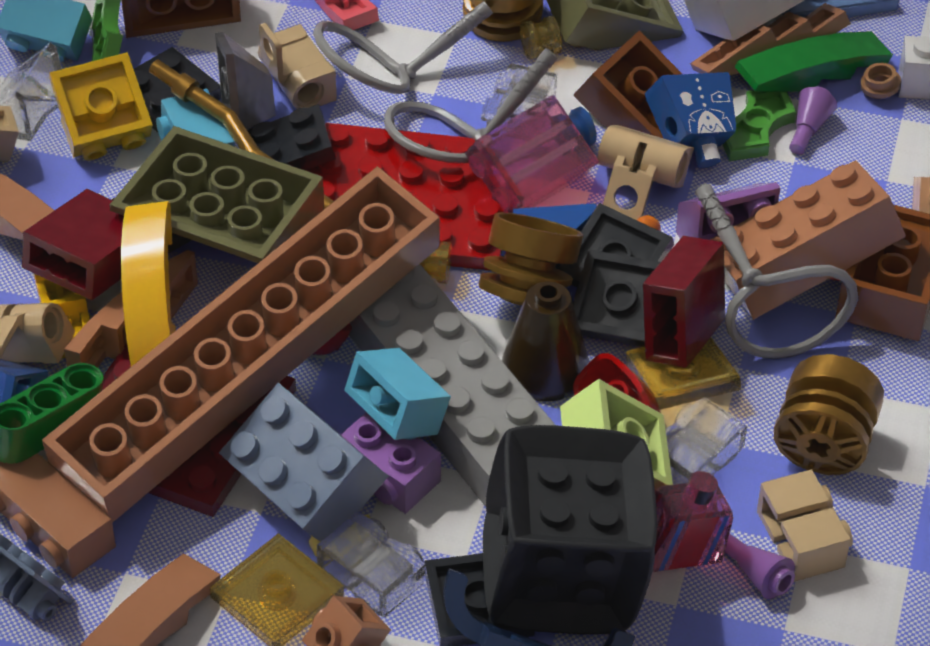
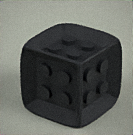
(569, 529)

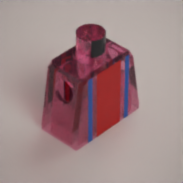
(691, 523)

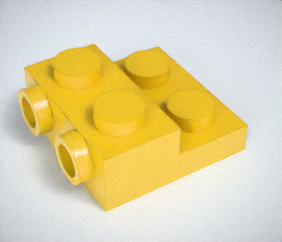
(101, 106)

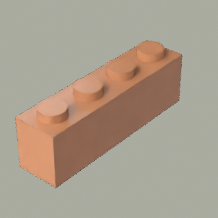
(54, 515)

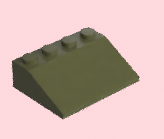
(613, 22)
(224, 194)

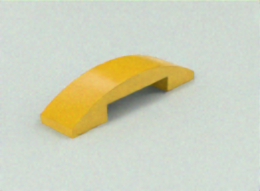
(146, 277)

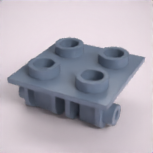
(28, 582)

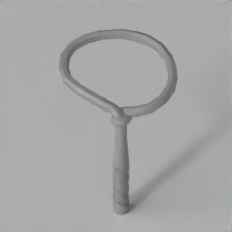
(404, 70)
(512, 102)
(753, 279)

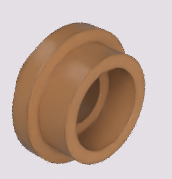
(880, 81)

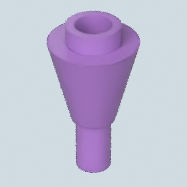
(814, 109)
(766, 570)

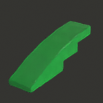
(809, 60)

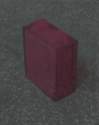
(531, 156)

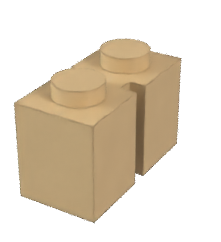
(805, 516)

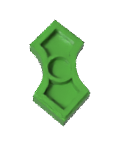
(105, 29)
(756, 123)

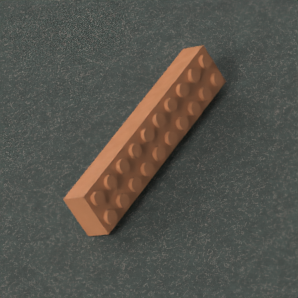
(242, 343)

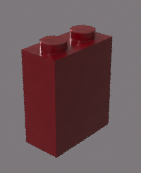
(77, 245)
(684, 301)

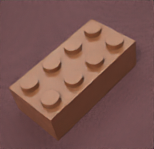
(820, 224)

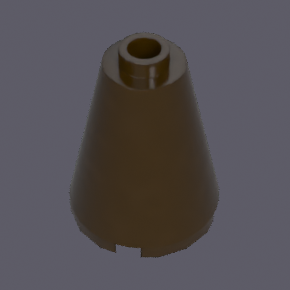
(546, 343)

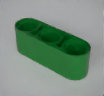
(42, 408)

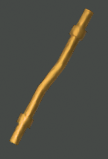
(188, 90)

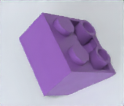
(737, 203)

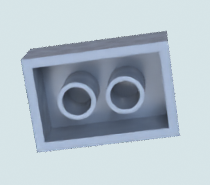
(302, 463)

